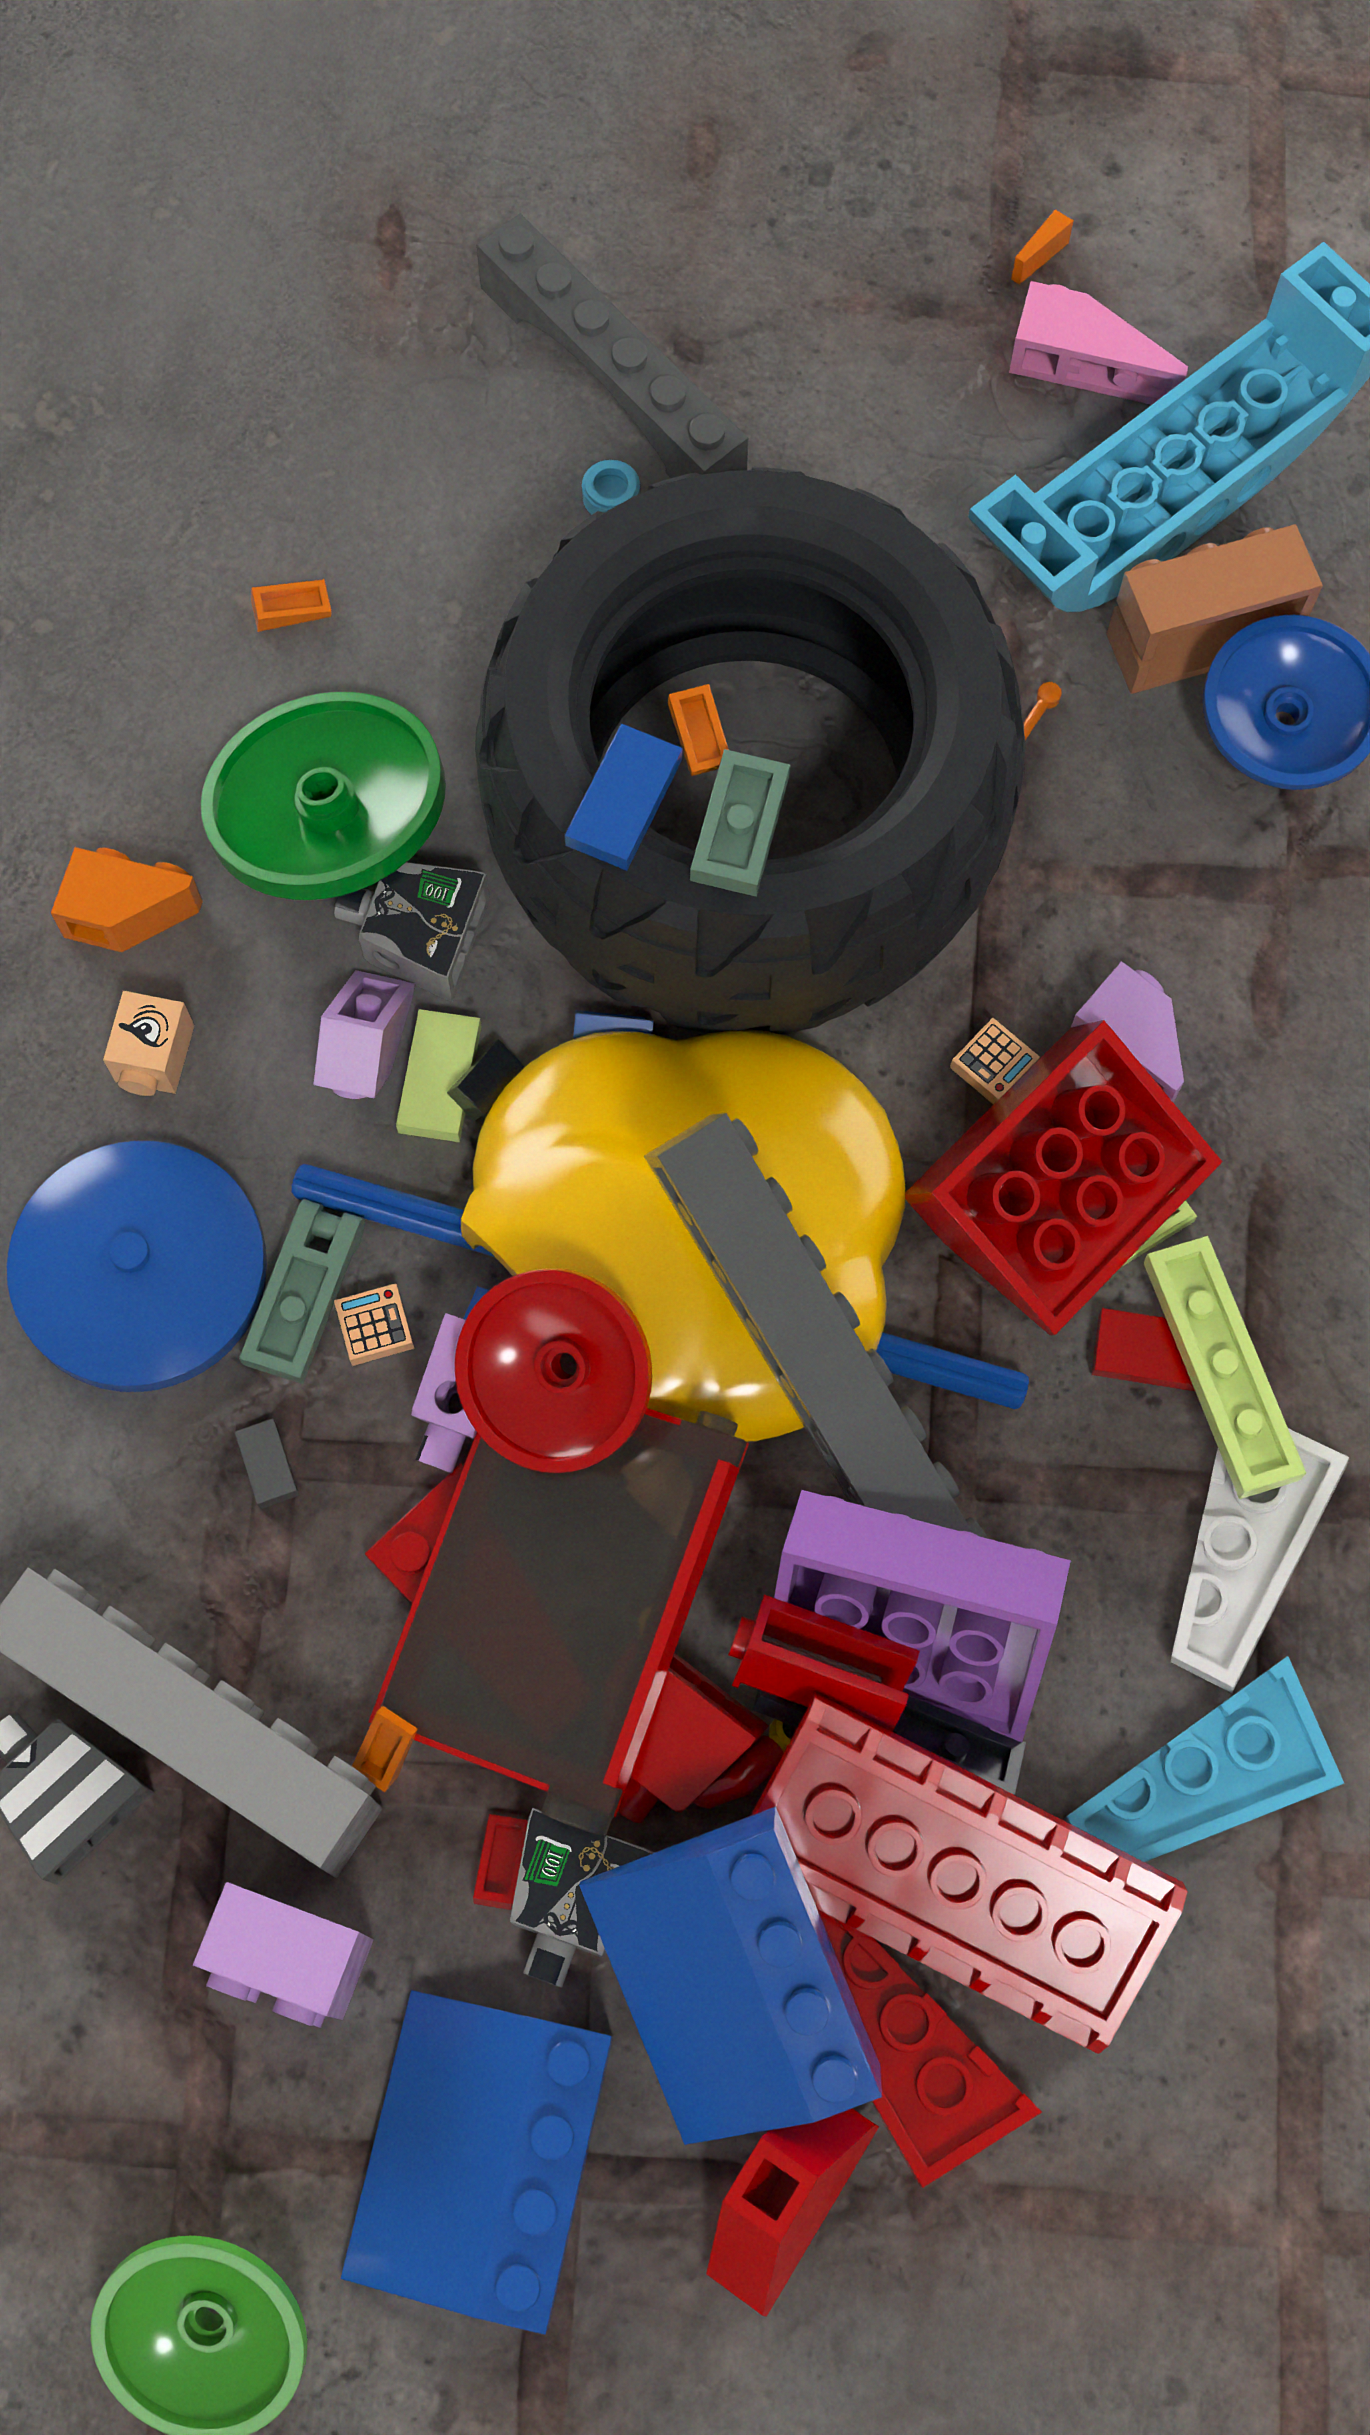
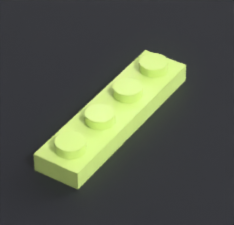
(1224, 1368)

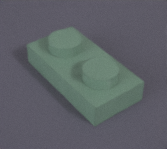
(740, 822)

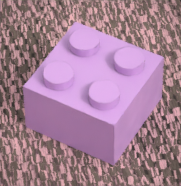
(284, 1953)

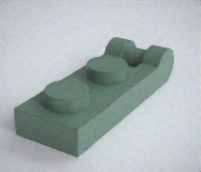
(301, 1292)

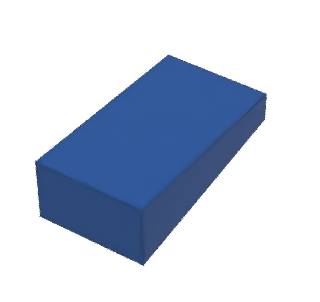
(593, 1022)

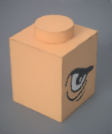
(148, 1043)

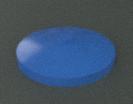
(137, 1266)

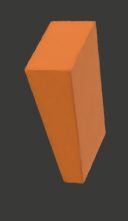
(1043, 245)
(289, 604)
(698, 728)
(384, 1748)

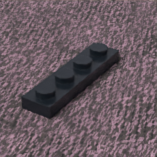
(937, 1730)

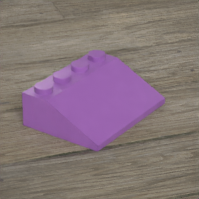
(963, 1600)

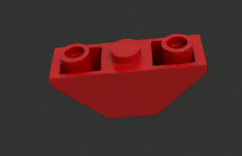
(782, 2203)

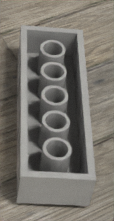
(197, 1731)

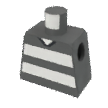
(61, 1794)

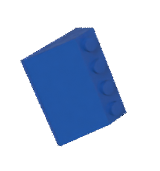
(734, 1983)
(478, 2161)

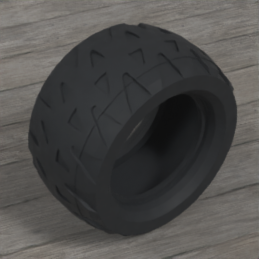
(787, 578)

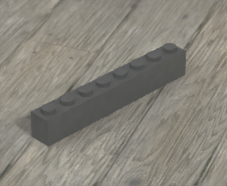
(802, 1325)

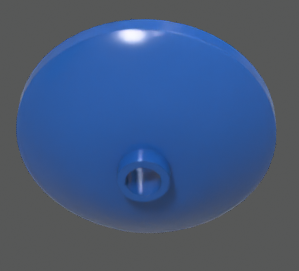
(1296, 669)

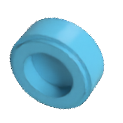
(608, 485)

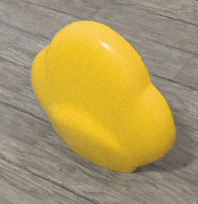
(571, 1190)

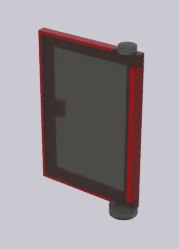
(562, 1610)

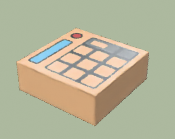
(993, 1061)
(374, 1324)

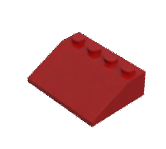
(1064, 1176)

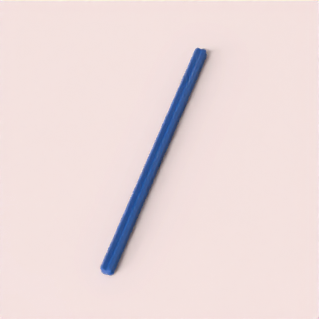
(444, 1224)

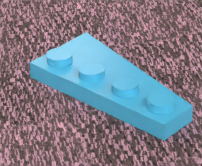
(1219, 1773)

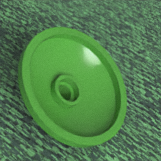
(194, 2367)

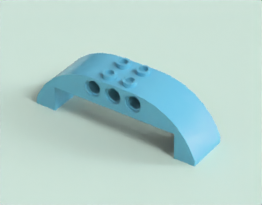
(1196, 447)

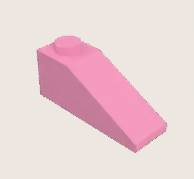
(1086, 346)

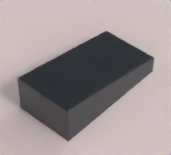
(485, 1080)

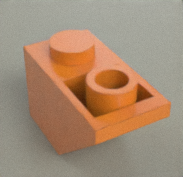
(120, 901)

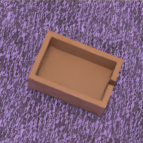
(1186, 608)

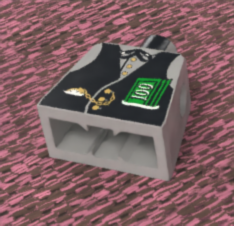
(420, 923)
(550, 1895)

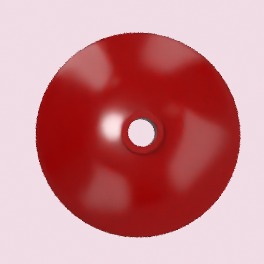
(514, 1377)

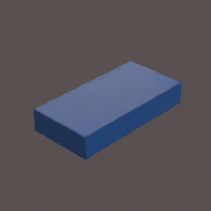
(624, 797)

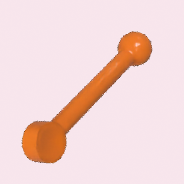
(1047, 698)

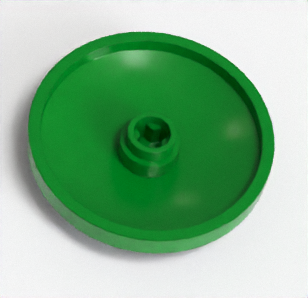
(323, 795)

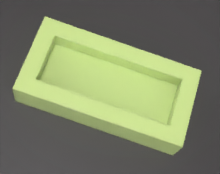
(439, 1056)

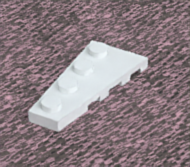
(1246, 1561)

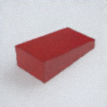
(500, 1862)

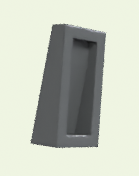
(266, 1464)

